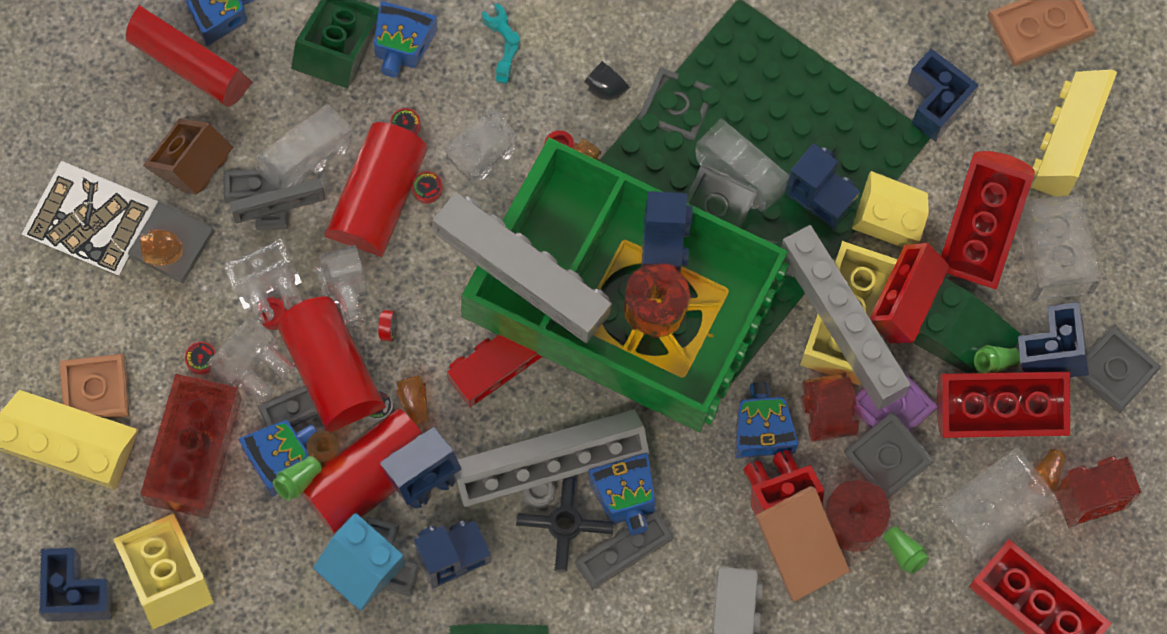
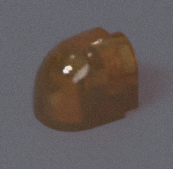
(160, 247)

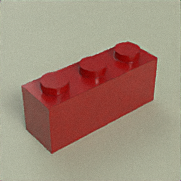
(909, 293)

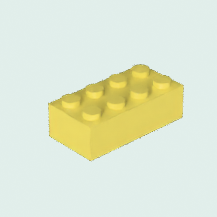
(866, 276)

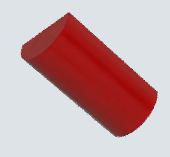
(186, 57)
(377, 188)
(987, 217)
(329, 363)
(1003, 404)
(355, 477)
(1033, 596)

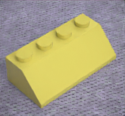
(1072, 131)
(65, 439)

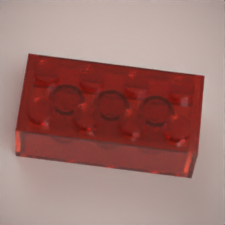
(191, 446)

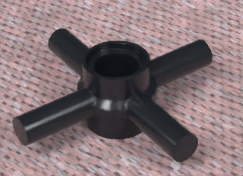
(564, 536)

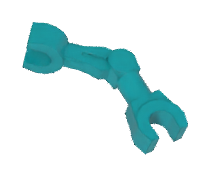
(511, 40)

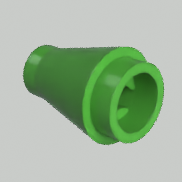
(996, 359)
(295, 479)
(907, 552)

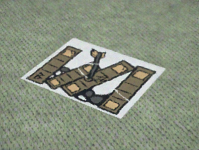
(89, 217)

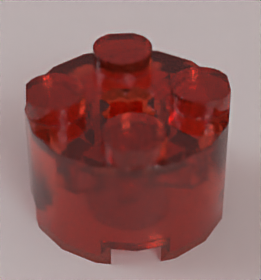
(657, 282)
(830, 406)
(864, 499)

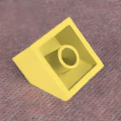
(891, 211)

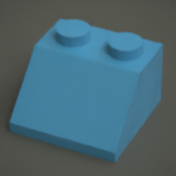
(359, 562)

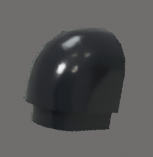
(606, 83)

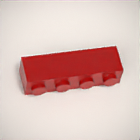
(489, 368)

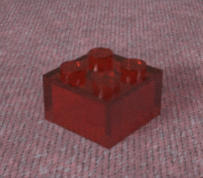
(1097, 490)

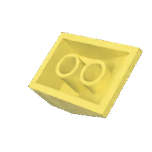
(163, 571)

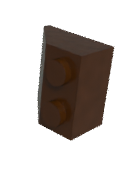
(189, 155)

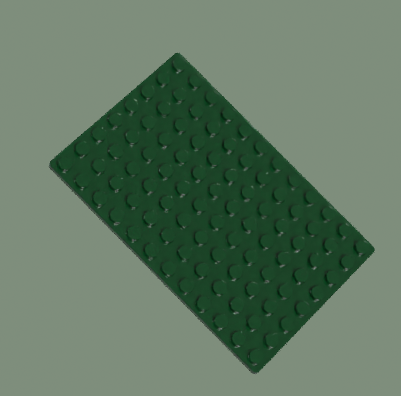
(782, 103)

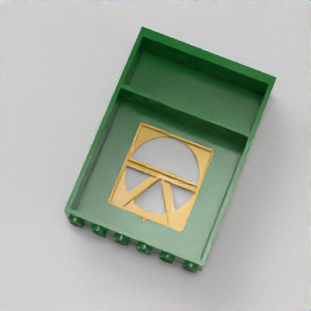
(594, 226)

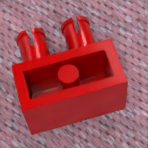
(769, 492)

